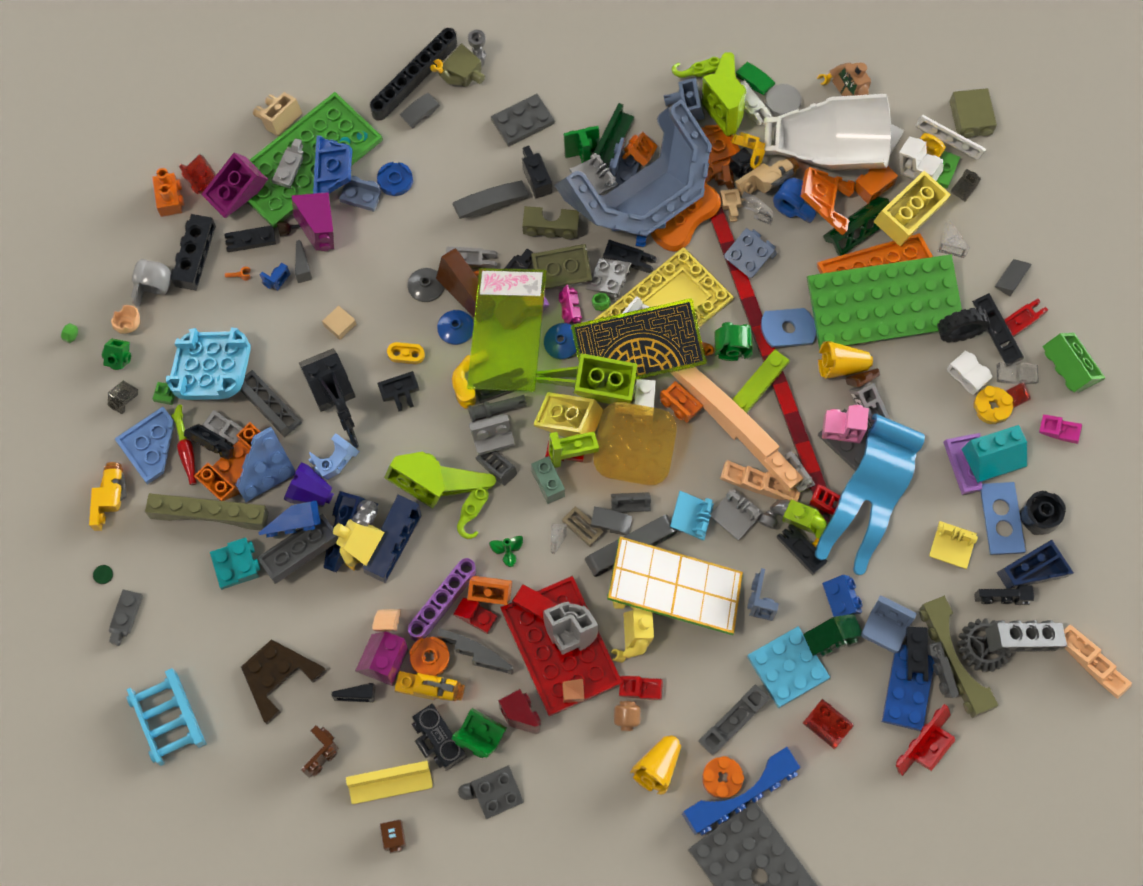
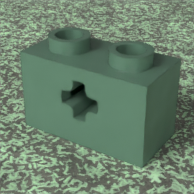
(548, 480)

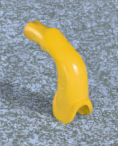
(463, 395)

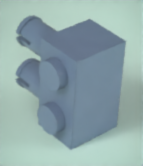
(691, 95)

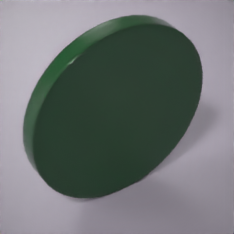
(102, 574)

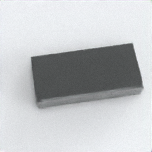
(1012, 276)

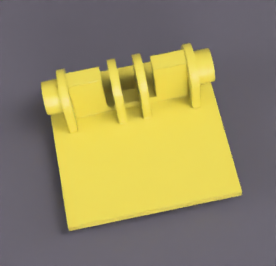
(953, 545)

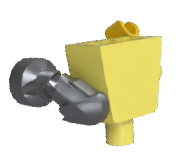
(357, 537)

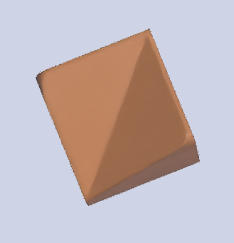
(573, 691)

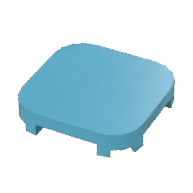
(209, 364)

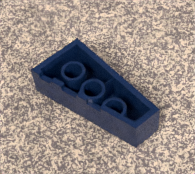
(398, 529)

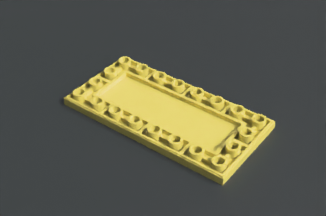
(674, 281)

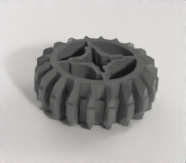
(978, 660)

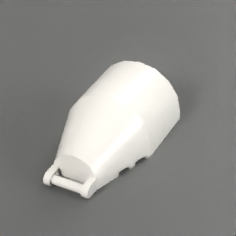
(835, 133)

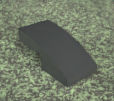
(419, 109)
(611, 520)

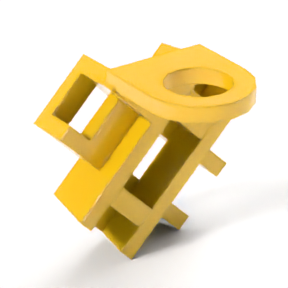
(754, 144)

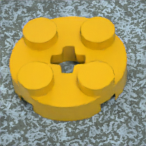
(1002, 400)

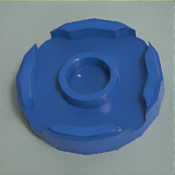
(394, 178)

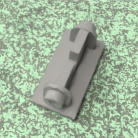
(807, 481)

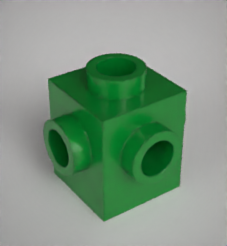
(116, 354)

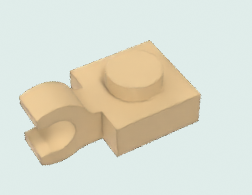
(731, 200)

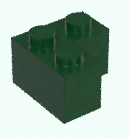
(833, 633)

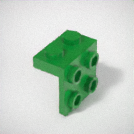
(479, 734)

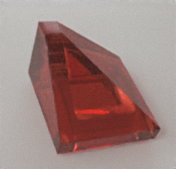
(1020, 394)

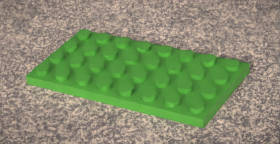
(330, 120)
(883, 300)

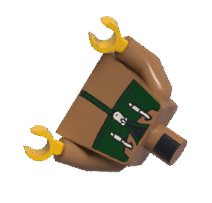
(849, 79)

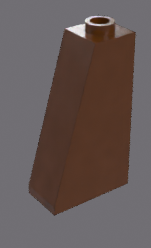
(458, 279)

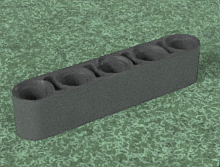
(650, 534)

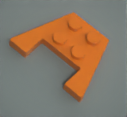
(721, 150)
(820, 193)

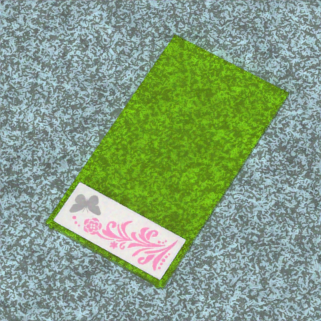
(507, 329)

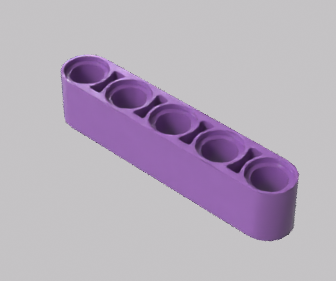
(443, 590)

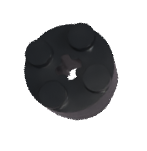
(1033, 509)

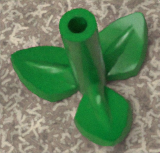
(507, 546)

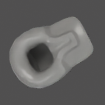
(149, 277)

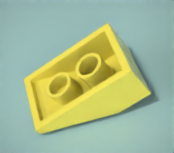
(568, 414)

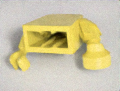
(637, 632)

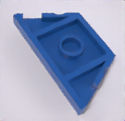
(331, 165)

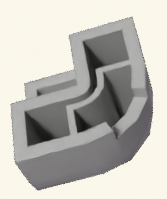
(570, 626)

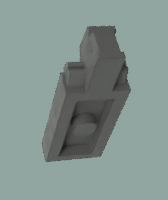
(124, 616)
(943, 670)

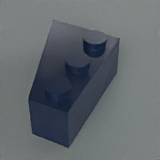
(1038, 566)

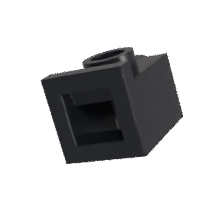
(741, 163)

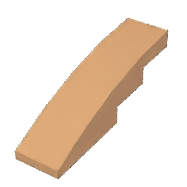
(756, 481)
(386, 620)
(1095, 663)

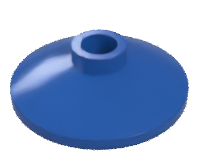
(458, 334)
(562, 349)

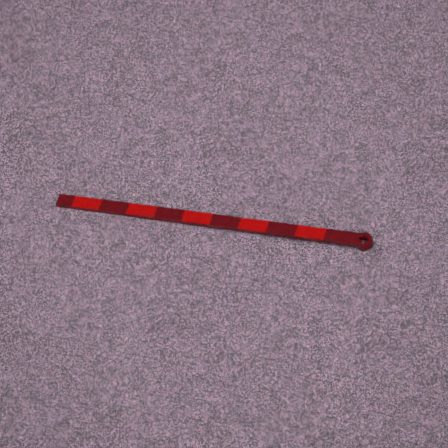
(780, 385)

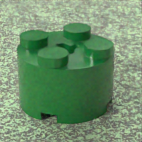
(733, 341)

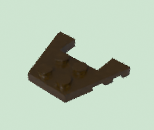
(270, 669)

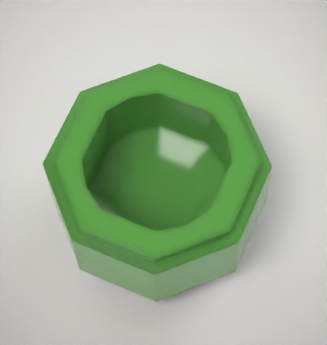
(600, 301)
(69, 333)

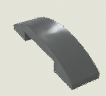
(733, 720)

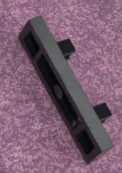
(999, 331)

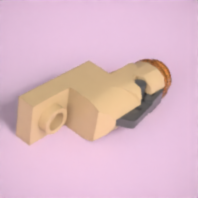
(766, 177)

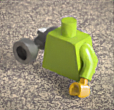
(796, 514)

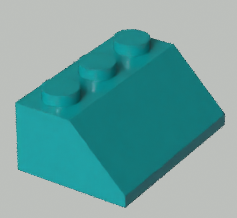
(996, 453)

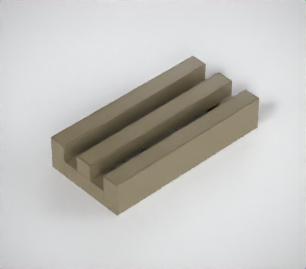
(599, 532)

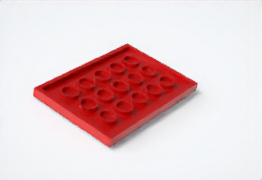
(546, 662)

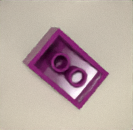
(234, 185)

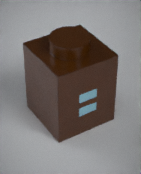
(393, 836)

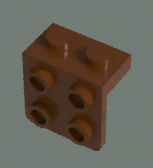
(327, 752)

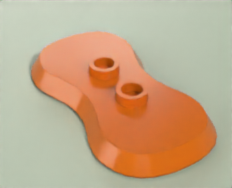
(682, 226)

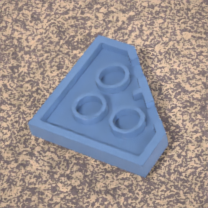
(149, 444)
(264, 465)

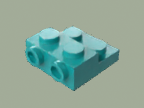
(235, 563)

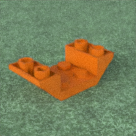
(223, 475)

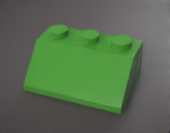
(1073, 362)

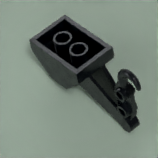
(330, 387)

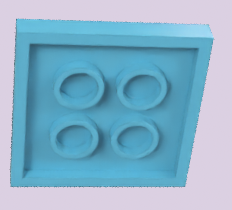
(788, 667)

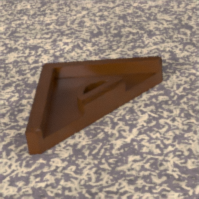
(862, 378)

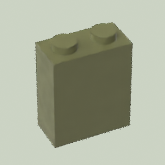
(973, 112)

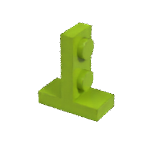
(571, 446)

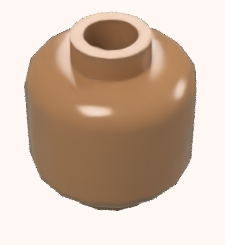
(627, 715)

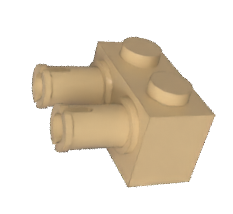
(279, 113)

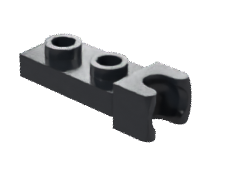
(1021, 595)

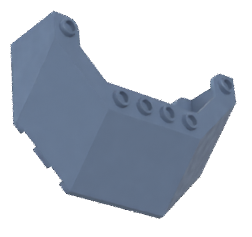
(655, 191)

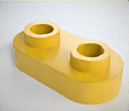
(406, 352)

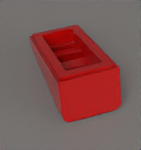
(821, 504)

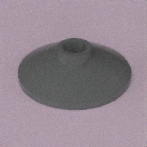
(424, 292)

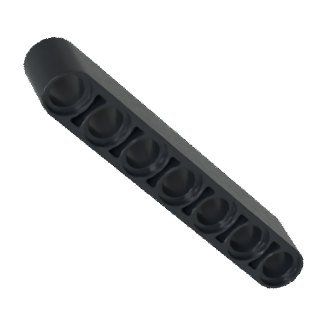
(406, 77)

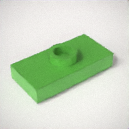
(949, 165)

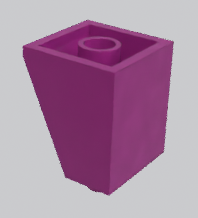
(315, 219)
(383, 657)

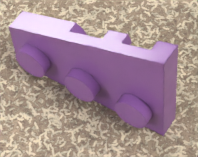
(960, 466)

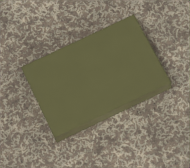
(564, 265)

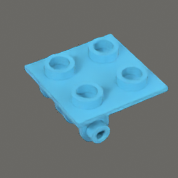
(692, 515)

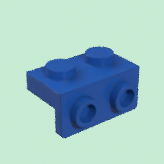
(842, 596)

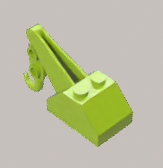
(721, 92)
(428, 481)

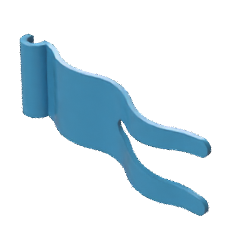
(881, 480)

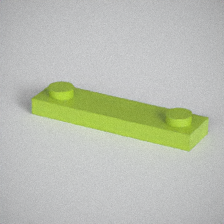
(761, 380)

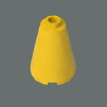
(842, 360)
(657, 765)

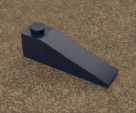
(343, 511)

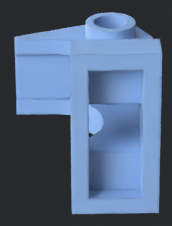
(336, 462)

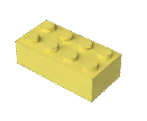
(911, 208)

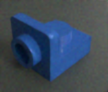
(277, 278)

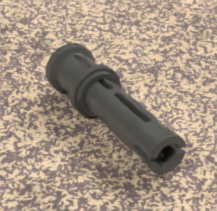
(488, 409)

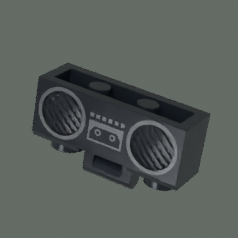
(433, 727)

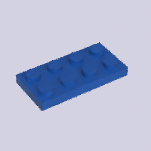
(906, 699)

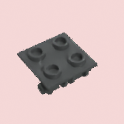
(497, 792)

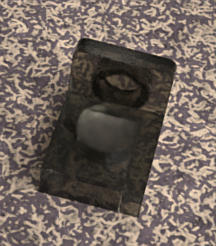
(966, 185)
(120, 396)

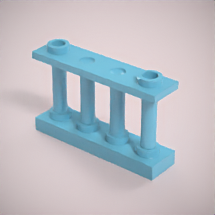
(186, 718)

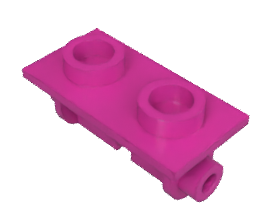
(568, 298)

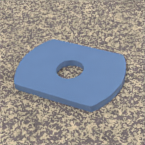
(775, 335)

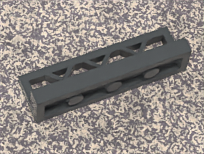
(261, 405)

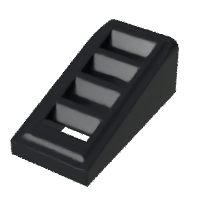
(359, 693)

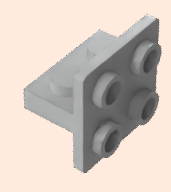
(492, 434)

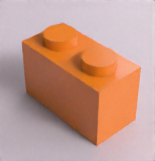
(875, 183)
(489, 590)

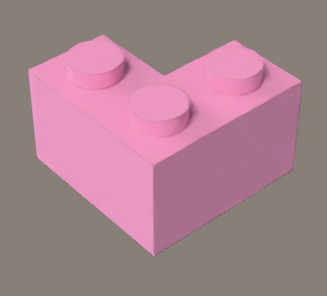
(846, 426)

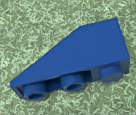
(296, 516)

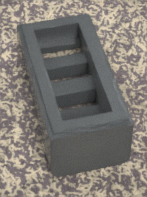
(302, 268)
(505, 473)

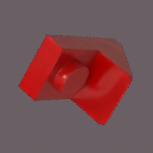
(475, 615)

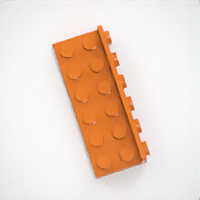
(881, 254)

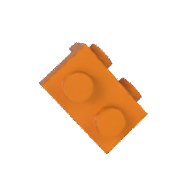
(680, 401)

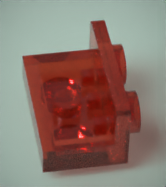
(198, 173)
(828, 724)

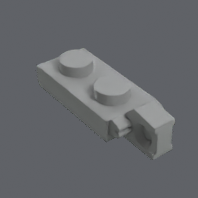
(289, 165)

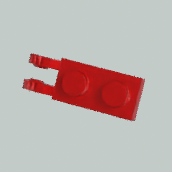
(1024, 317)

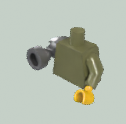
(462, 64)

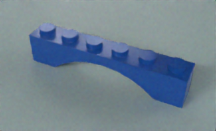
(706, 813)

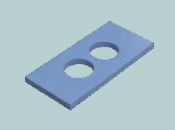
(998, 544)

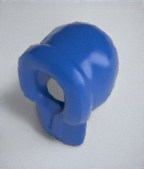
(790, 202)

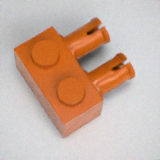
(167, 193)

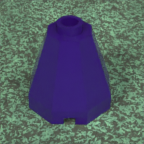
(308, 487)

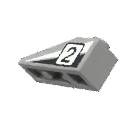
(869, 398)

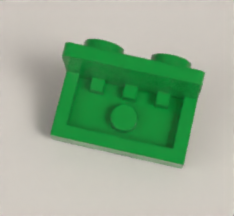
(581, 143)

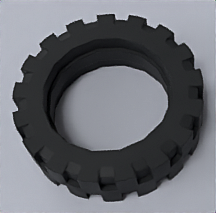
(963, 325)

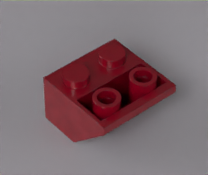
(518, 712)

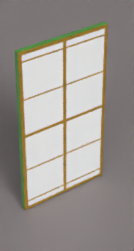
(675, 585)

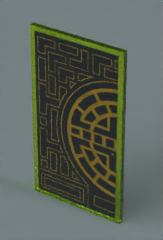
(654, 338)

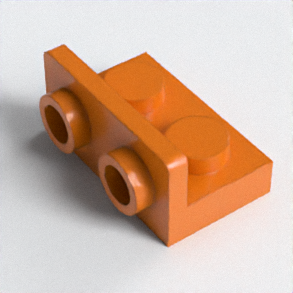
(641, 148)

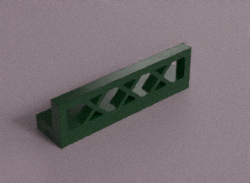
(617, 127)
(856, 220)

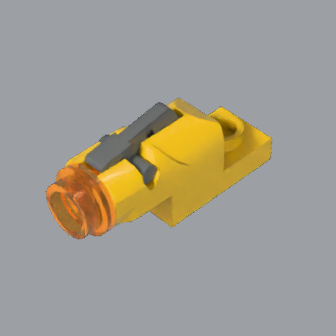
(108, 496)
(429, 686)

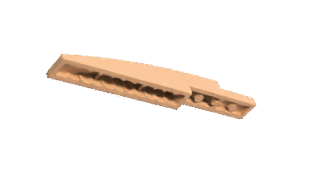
(739, 425)

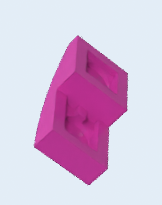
(1059, 429)

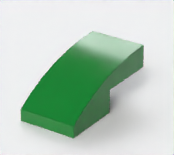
(755, 77)

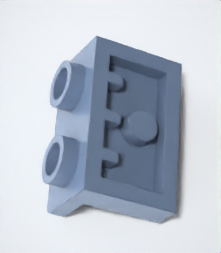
(361, 193)

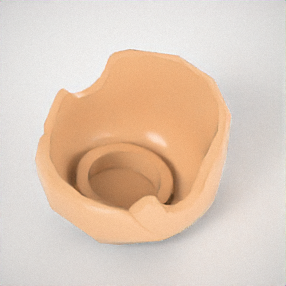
(126, 320)

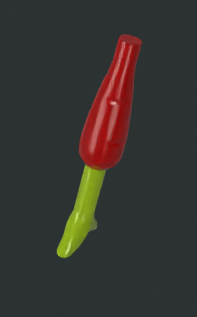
(184, 446)

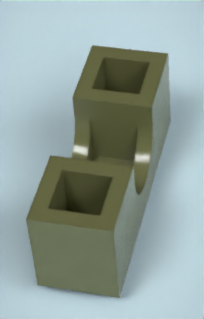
(565, 226)

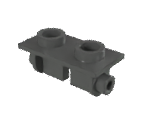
(631, 502)

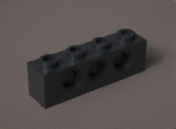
(190, 278)

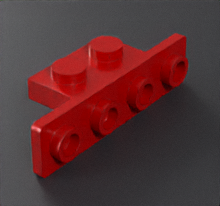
(929, 745)

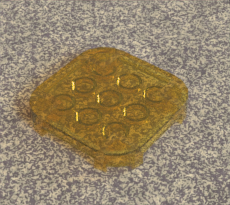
(635, 443)

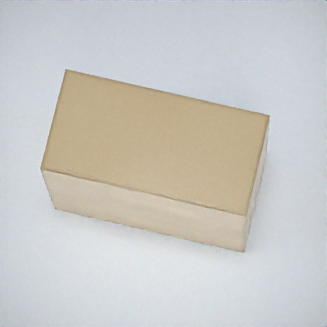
(339, 322)

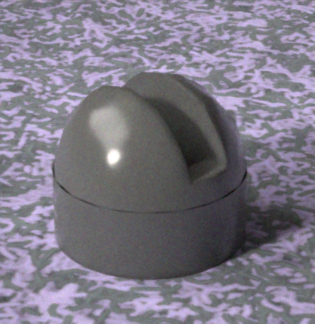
(466, 791)

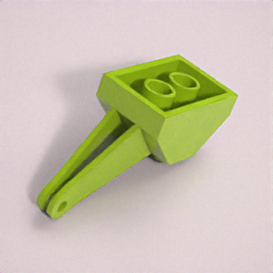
(596, 378)

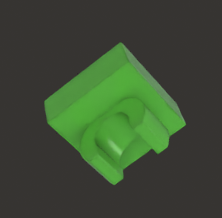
(163, 394)

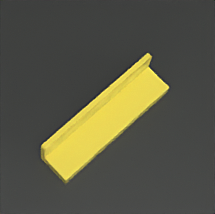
(389, 782)

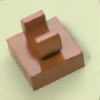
(725, 178)

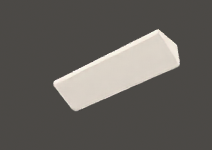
(950, 137)

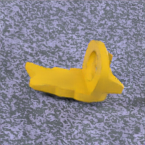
(933, 145)

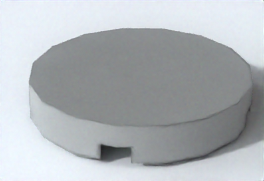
(783, 99)

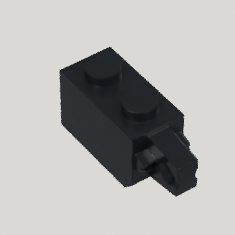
(536, 173)

